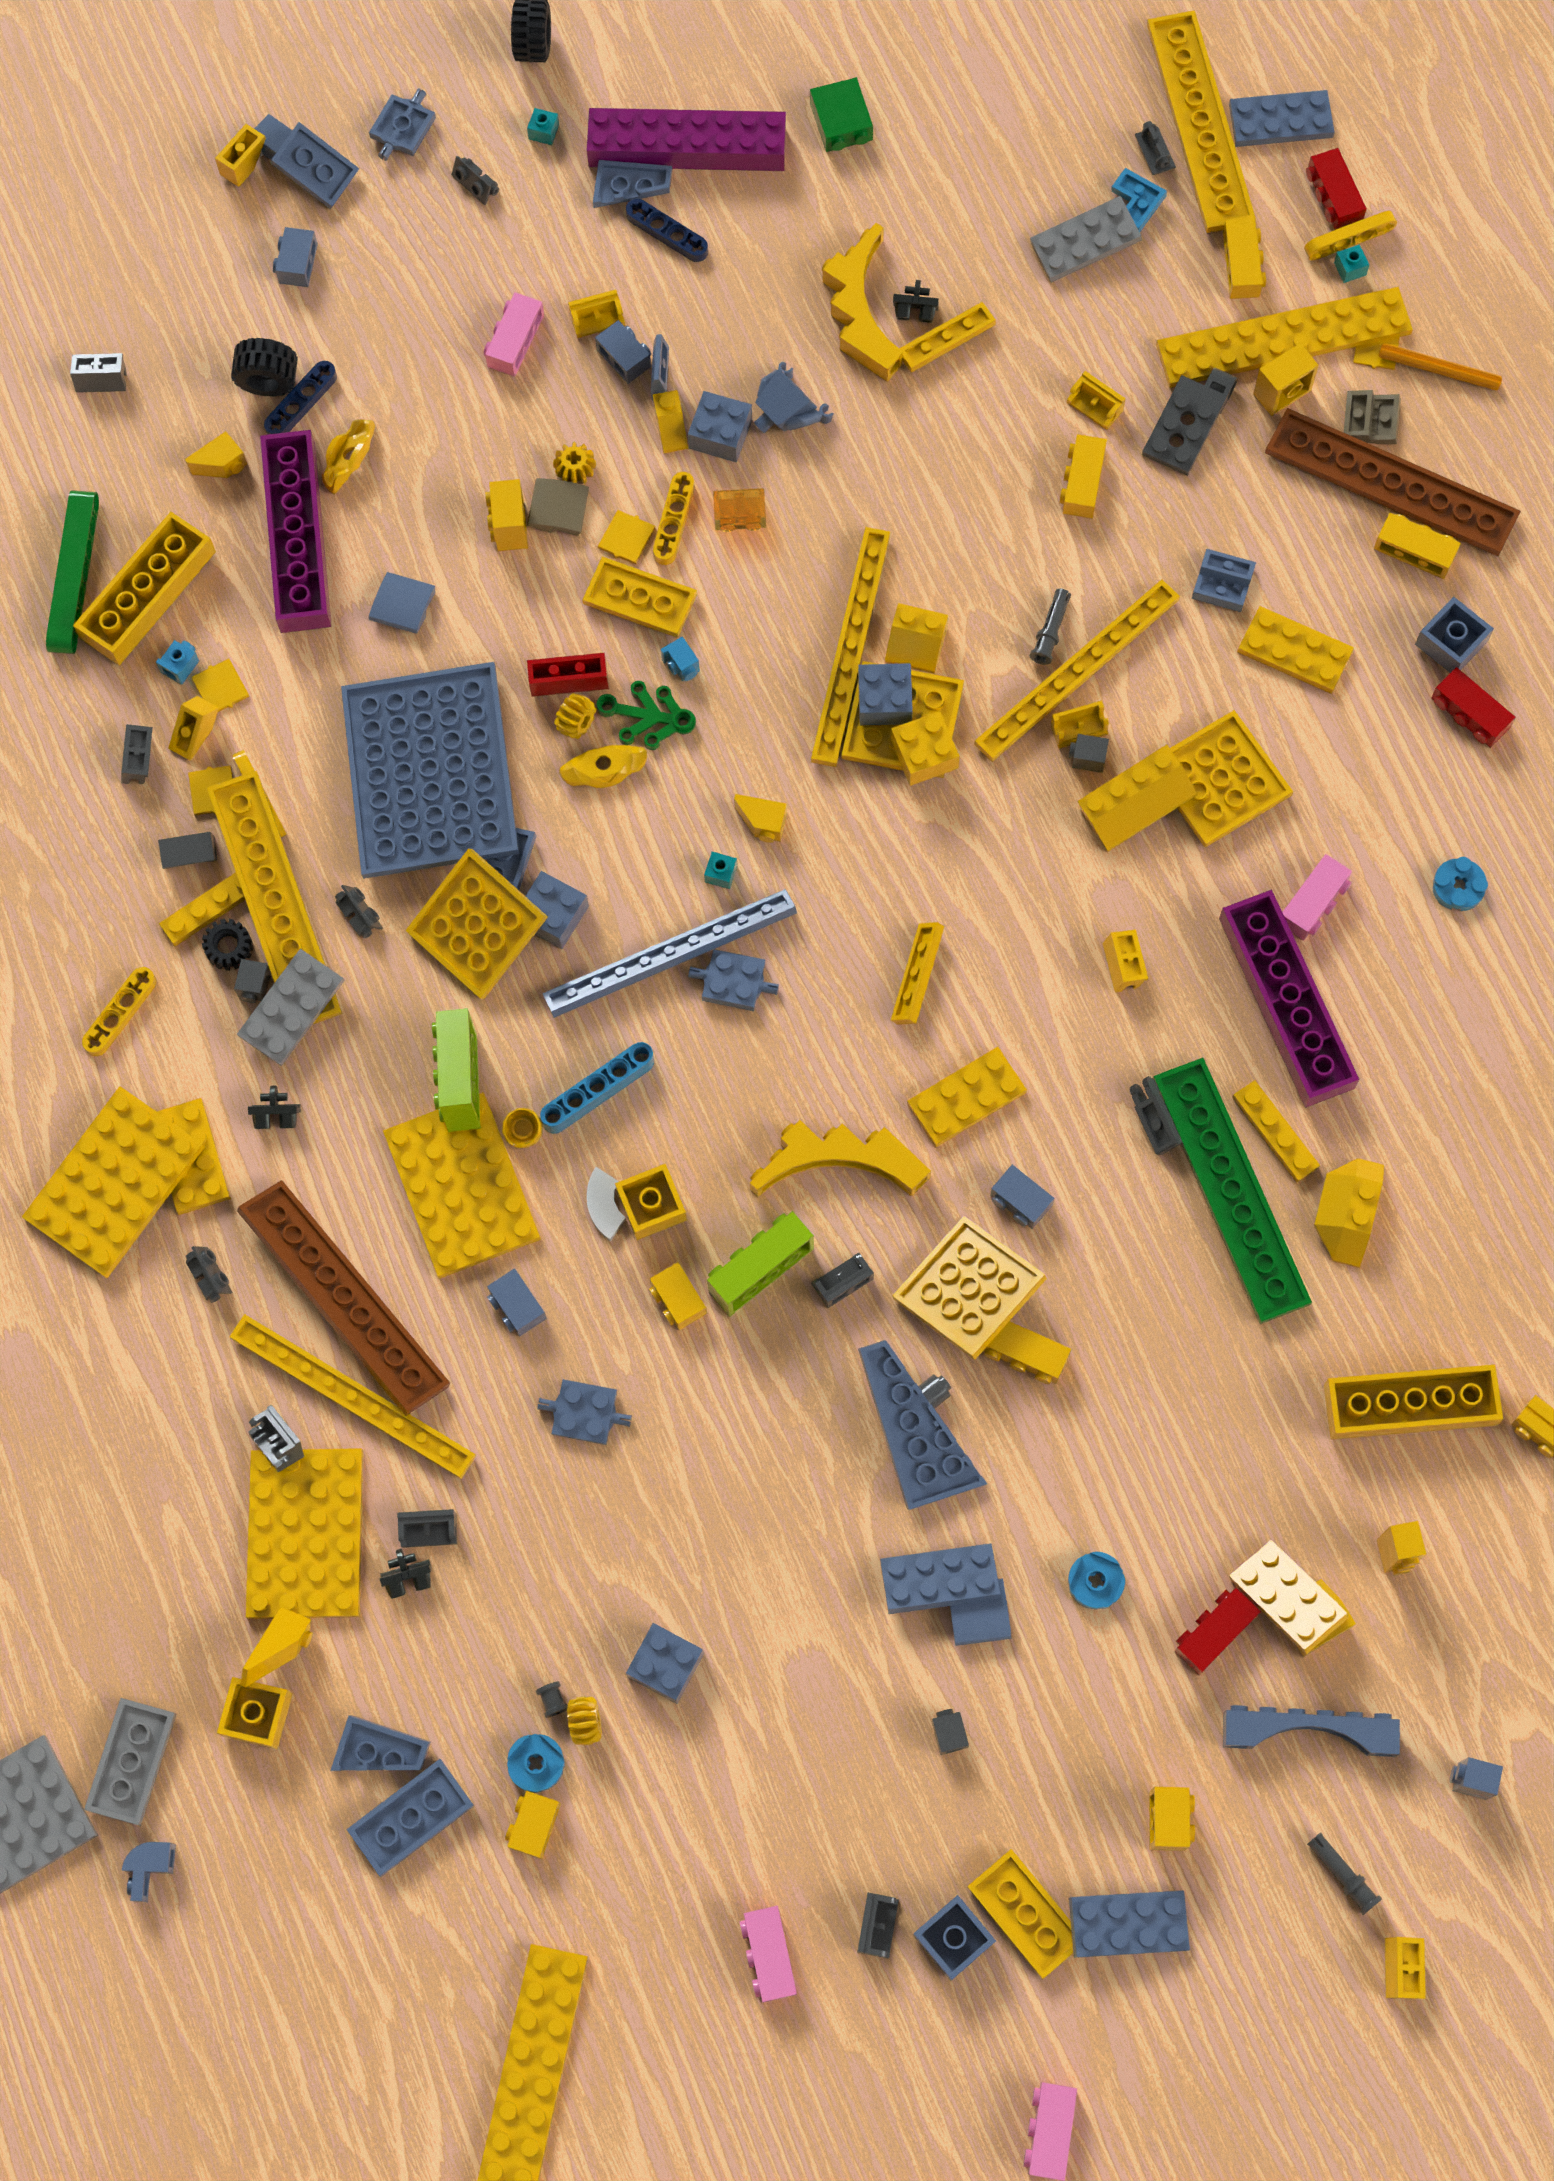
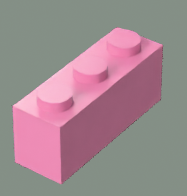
(514, 334)
(1317, 897)
(768, 1954)
(1050, 2131)

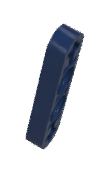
(670, 226)
(304, 402)

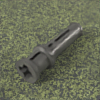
(1048, 635)
(1353, 1884)

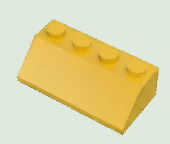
(1137, 798)

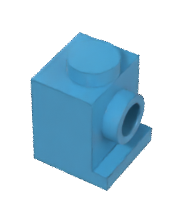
(680, 659)
(178, 668)

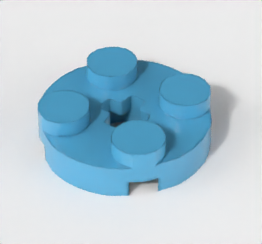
(1458, 898)
(1081, 1587)
(519, 1763)

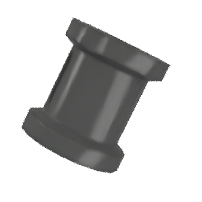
(552, 1699)

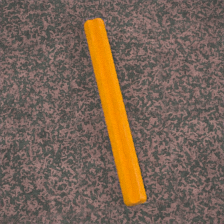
(1440, 366)

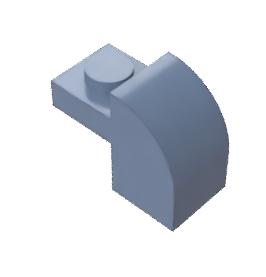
(147, 1859)

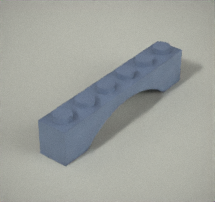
(1370, 1735)

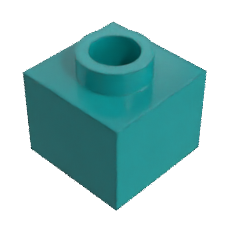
(543, 126)
(1351, 263)
(723, 877)

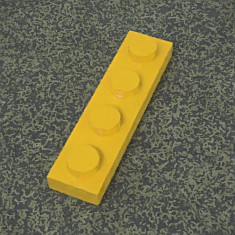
(947, 336)
(203, 910)
(917, 973)
(1276, 1131)

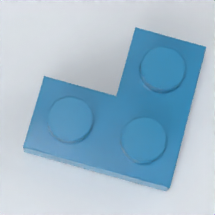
(1142, 195)

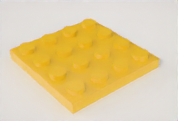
(929, 695)
(1230, 778)
(476, 923)
(969, 1287)

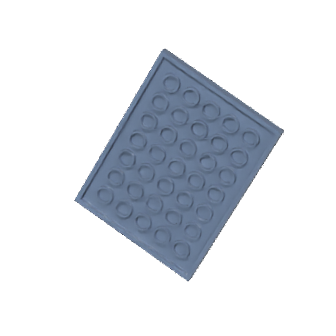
(429, 769)

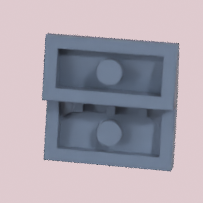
(659, 365)
(1223, 580)
(401, 602)
(981, 1620)

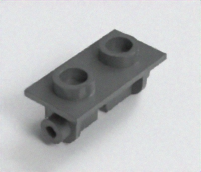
(1154, 149)
(469, 176)
(353, 902)
(203, 1262)

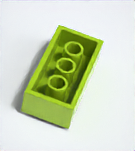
(456, 1070)
(760, 1263)

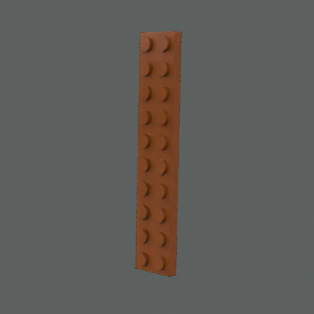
(1392, 482)
(343, 1297)

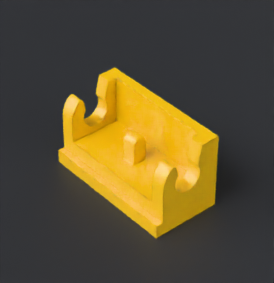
(595, 313)
(1096, 400)
(1081, 720)
(1125, 960)
(1405, 1968)

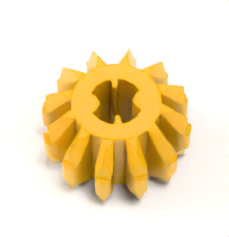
(574, 454)
(575, 716)
(584, 1720)

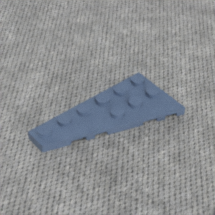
(920, 1444)

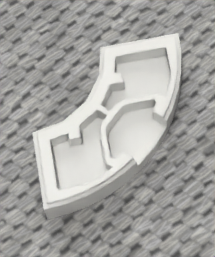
(602, 1204)

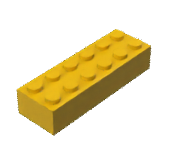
(144, 588)
(1413, 1401)

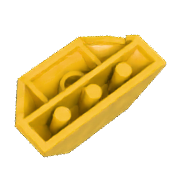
(1349, 1209)

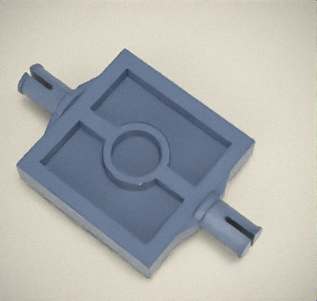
(402, 124)
(733, 980)
(584, 1412)

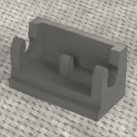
(98, 372)
(136, 753)
(187, 850)
(843, 1280)
(275, 1439)
(427, 1528)
(878, 1925)

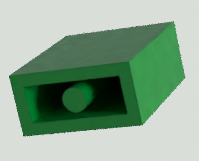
(841, 114)

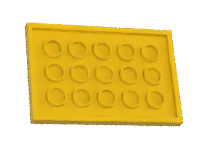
(113, 1181)
(461, 1190)
(305, 1535)

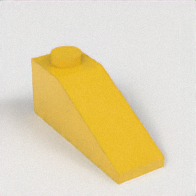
(278, 1645)

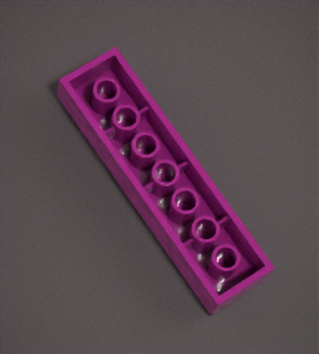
(688, 138)
(295, 531)
(1288, 998)

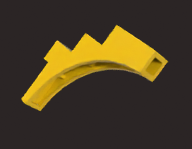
(861, 335)
(841, 1148)

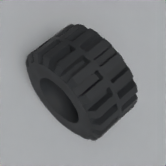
(531, 30)
(264, 367)

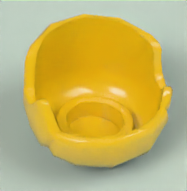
(522, 1128)

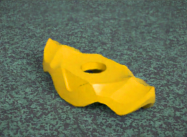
(356, 439)
(583, 769)

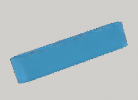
(591, 1099)

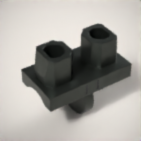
(925, 304)
(286, 1112)
(394, 1579)

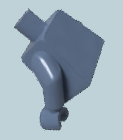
(786, 403)

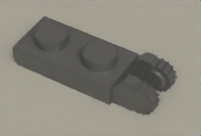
(1155, 1116)

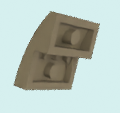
(1372, 416)
(558, 506)

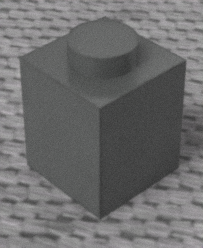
(1089, 753)
(252, 981)
(949, 1732)

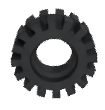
(222, 930)

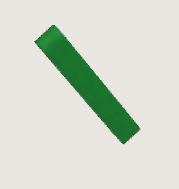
(72, 571)

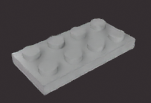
(1085, 239)
(290, 1007)
(130, 1761)

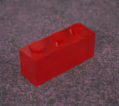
(1335, 188)
(567, 674)
(1473, 707)
(1216, 1630)

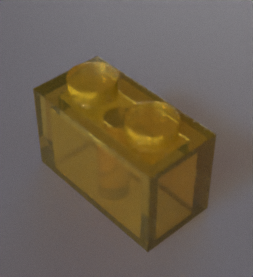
(739, 509)

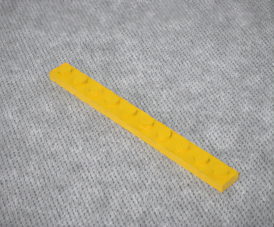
(850, 647)
(1076, 670)
(352, 1396)

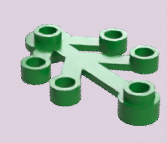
(649, 716)

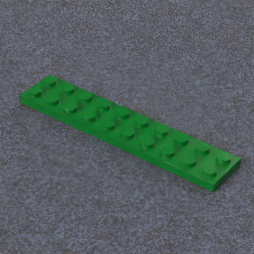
(1232, 1191)

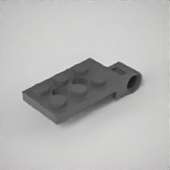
(1192, 399)

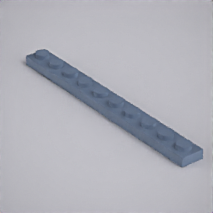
(669, 953)

